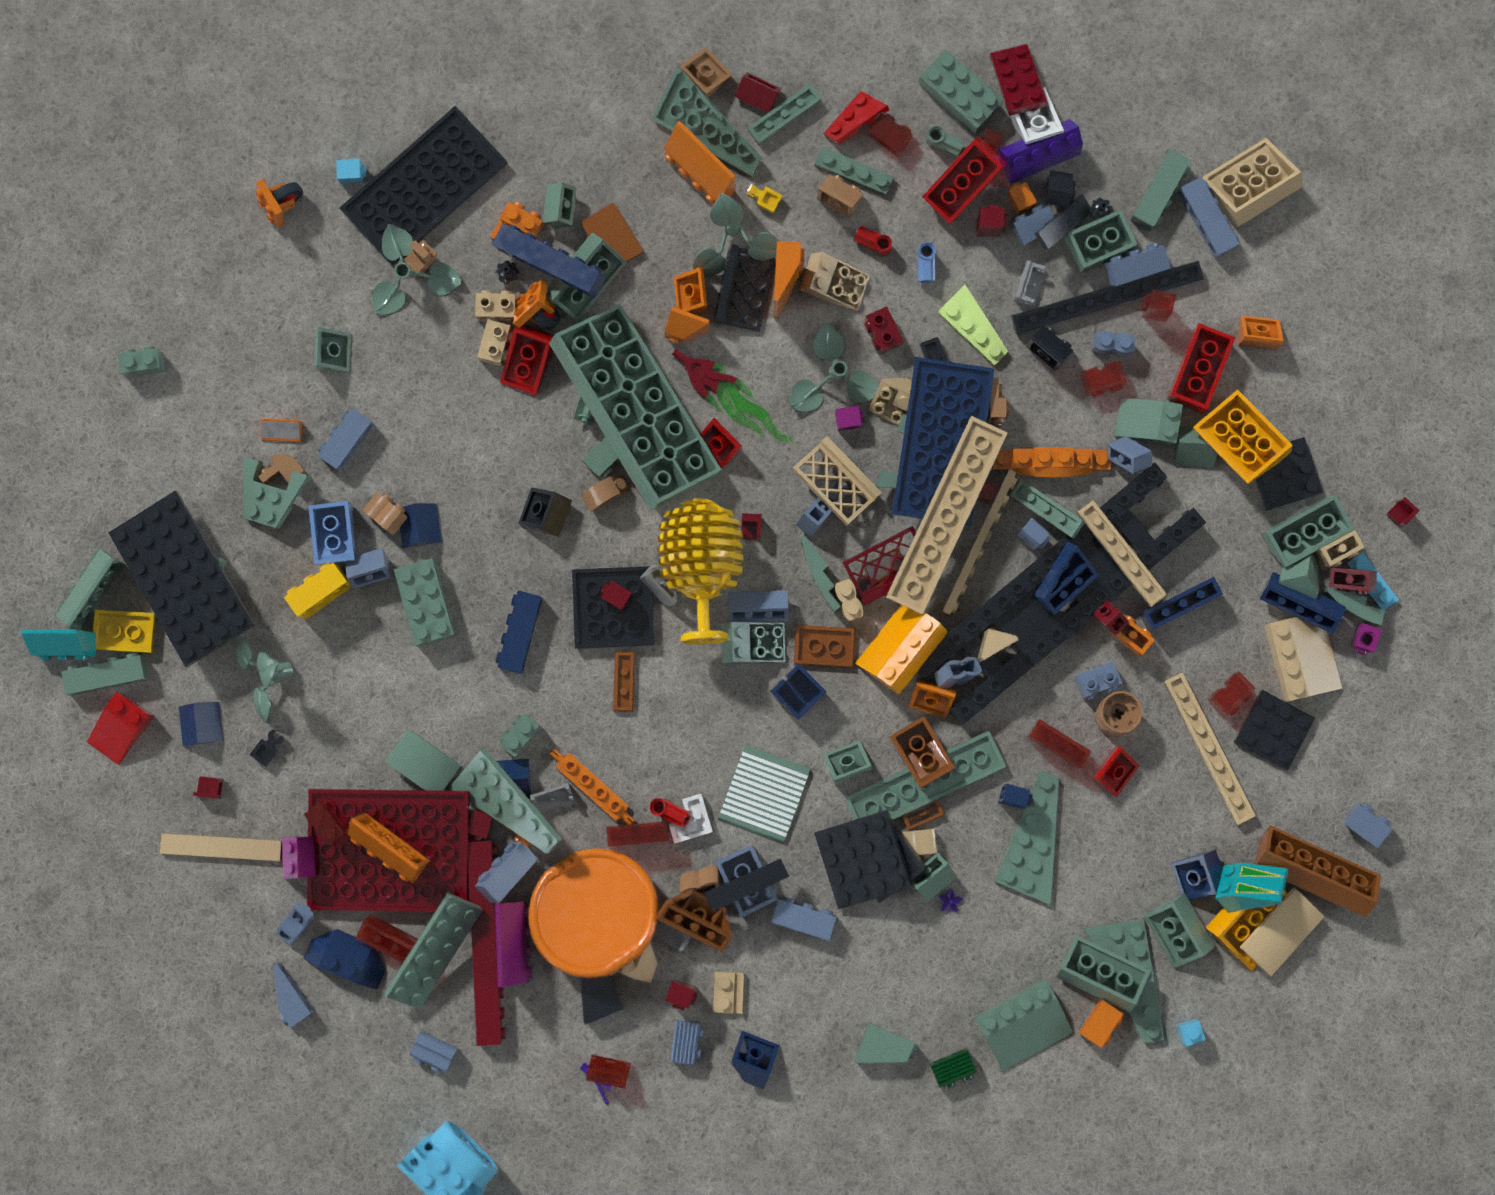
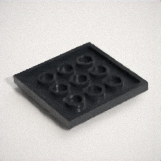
(600, 623)
(863, 859)

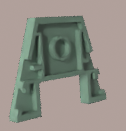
(267, 503)

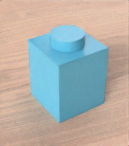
(350, 171)
(1190, 1032)

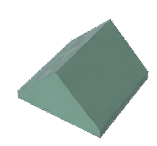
(332, 350)
(1193, 449)
(1302, 576)
(847, 761)

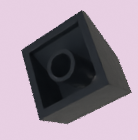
(1050, 347)
(545, 511)

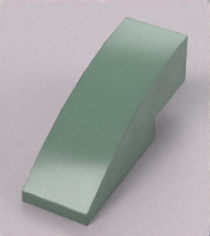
(1356, 606)

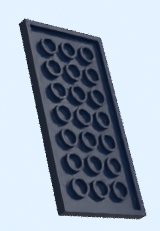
(937, 413)

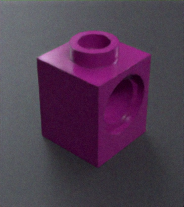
(849, 418)
(1372, 633)

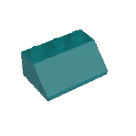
(60, 644)

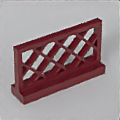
(882, 587)

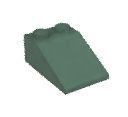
(1149, 421)

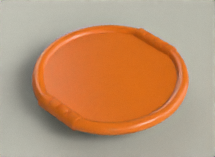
(593, 913)

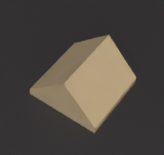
(993, 642)

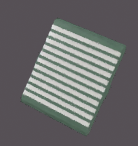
(764, 794)

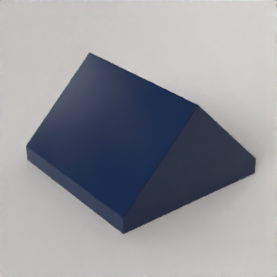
(421, 525)
(200, 723)
(519, 772)

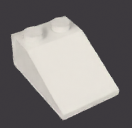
(1038, 123)

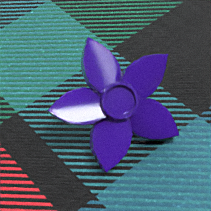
(950, 900)

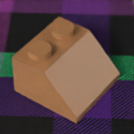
(839, 195)

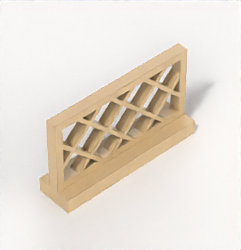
(848, 470)

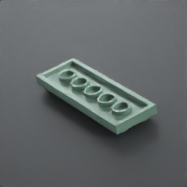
(433, 951)

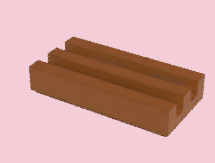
(938, 807)

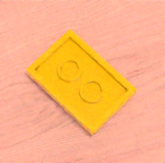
(124, 631)

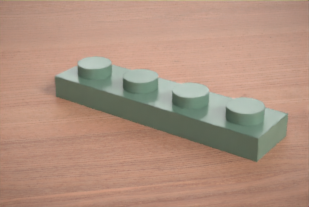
(784, 114)
(854, 171)
(1047, 508)

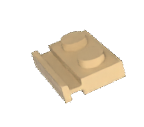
(728, 992)

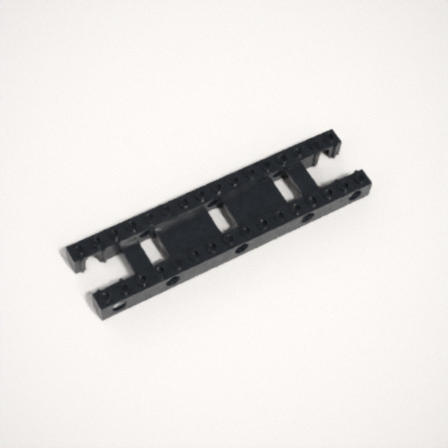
(1039, 632)

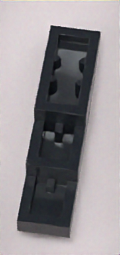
(1063, 222)
(746, 884)

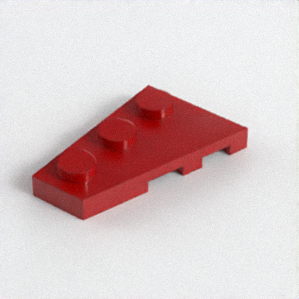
(855, 115)

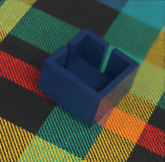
(798, 691)

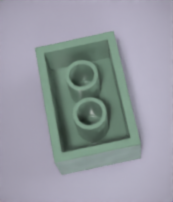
(1100, 240)

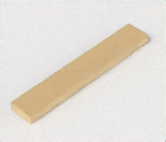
(1121, 553)
(221, 847)

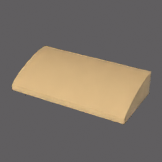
(1282, 932)

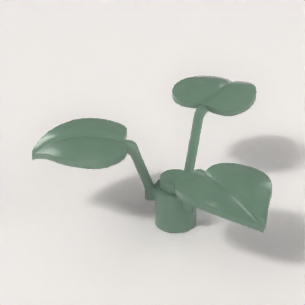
(729, 214)
(396, 244)
(831, 345)
(269, 670)

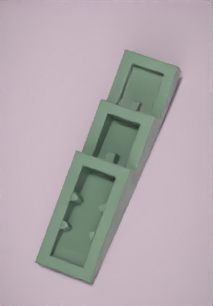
(816, 566)

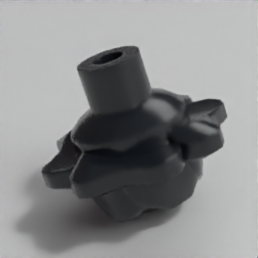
(1100, 208)
(507, 272)

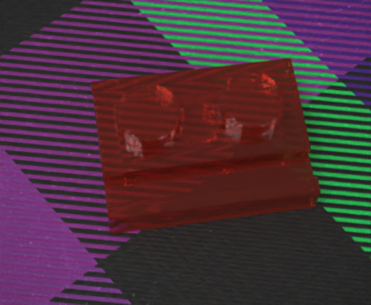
(608, 1071)

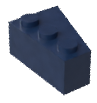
(1065, 579)

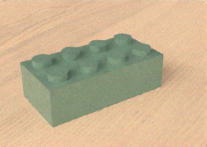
(960, 91)
(425, 602)

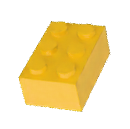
(317, 590)

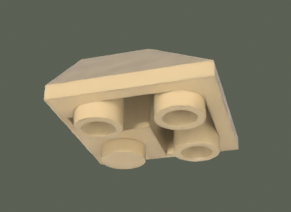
(891, 399)
(642, 967)

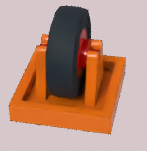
(277, 199)
(536, 307)

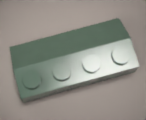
(594, 252)
(1307, 531)
(89, 590)
(1103, 974)

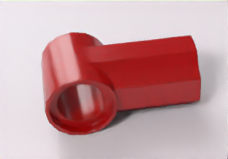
(871, 240)
(671, 812)

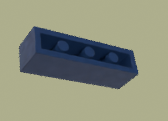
(1181, 604)
(1319, 612)
(519, 632)

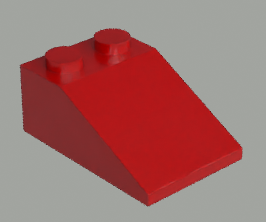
(527, 359)
(119, 727)

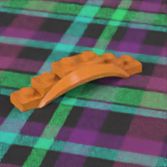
(1052, 461)

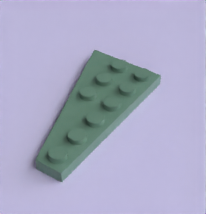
(691, 107)
(503, 800)
(1030, 854)
(1130, 942)

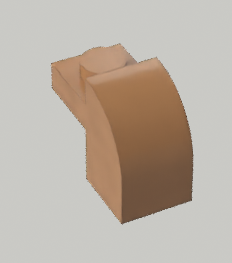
(421, 257)
(282, 465)
(604, 492)

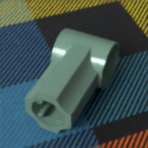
(946, 142)

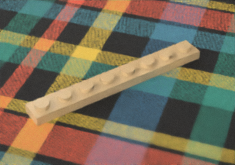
(976, 550)
(1209, 748)

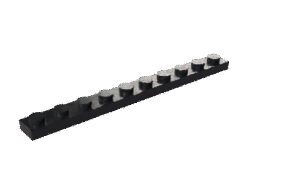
(1106, 297)

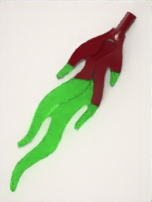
(724, 387)

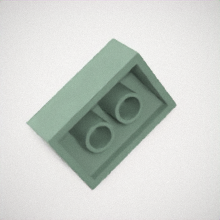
(1179, 931)

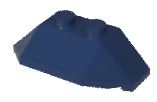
(346, 958)

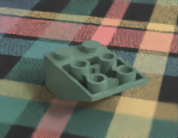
(753, 643)

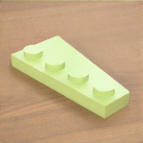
(972, 324)

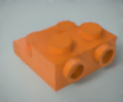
(517, 216)

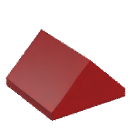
(720, 443)
(1116, 771)

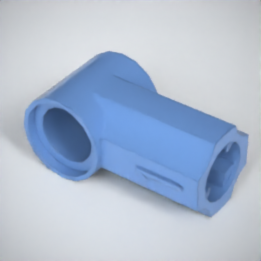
(926, 265)

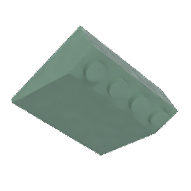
(1023, 1024)

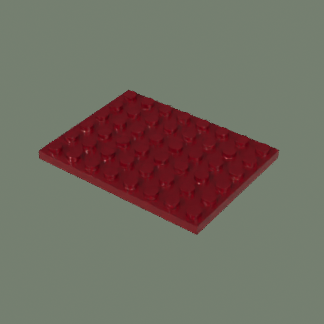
(424, 819)

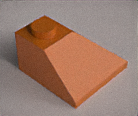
(685, 326)

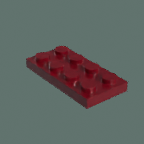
(1018, 79)

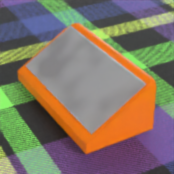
(281, 430)
(885, 562)

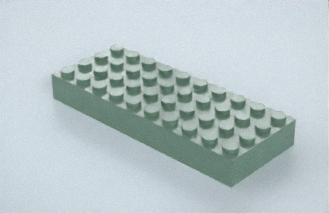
(635, 406)

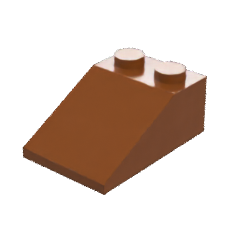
(921, 752)

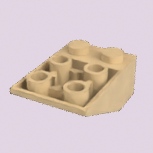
(834, 281)

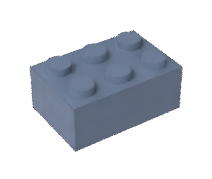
(741, 864)

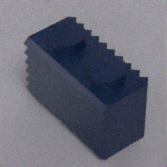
(1015, 796)

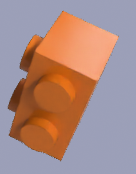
(1134, 637)
(1101, 1023)

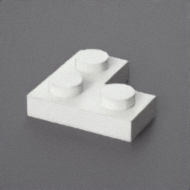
(698, 824)

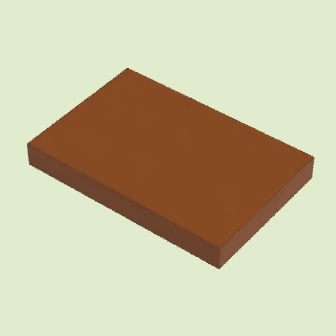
(614, 231)
(824, 646)

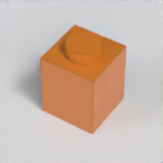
(1021, 198)

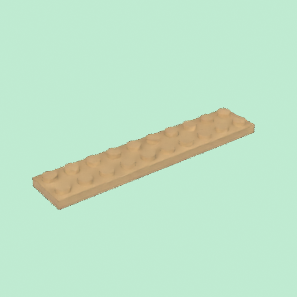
(946, 515)

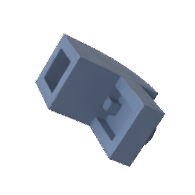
(295, 923)

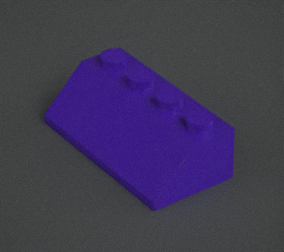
(1037, 156)

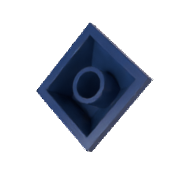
(1198, 874)
(754, 1059)

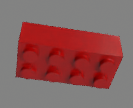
(964, 180)
(1201, 368)

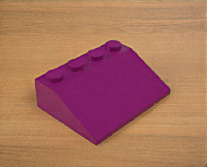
(512, 943)

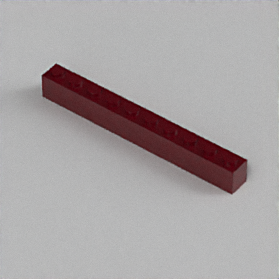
(484, 951)

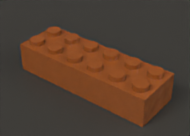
(1320, 871)

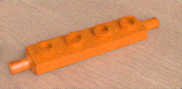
(592, 787)

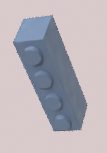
(1208, 217)

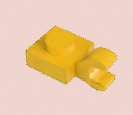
(767, 199)

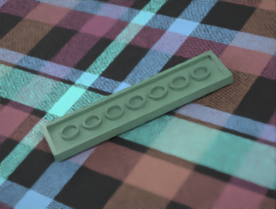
(902, 794)

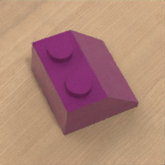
(298, 857)

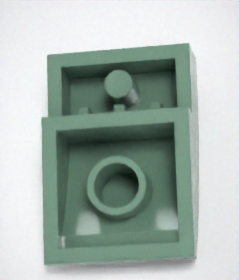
(422, 762)

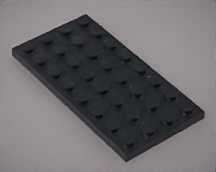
(425, 181)
(181, 579)

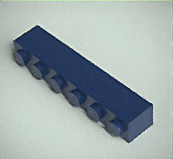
(549, 260)

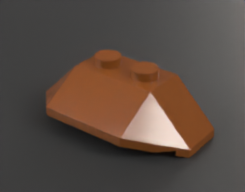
(694, 917)

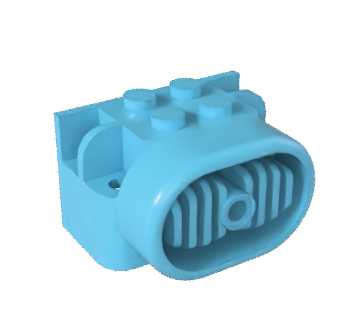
(449, 1163)

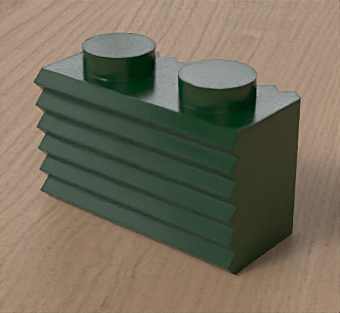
(953, 1068)

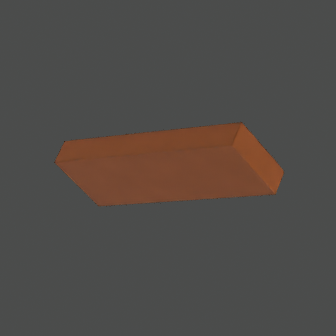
(624, 681)

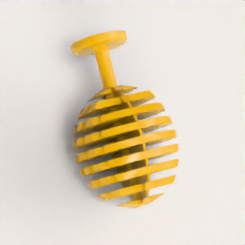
(700, 557)

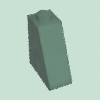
(883, 1046)

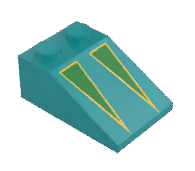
(1250, 886)

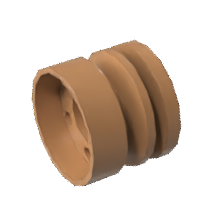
(1122, 703)

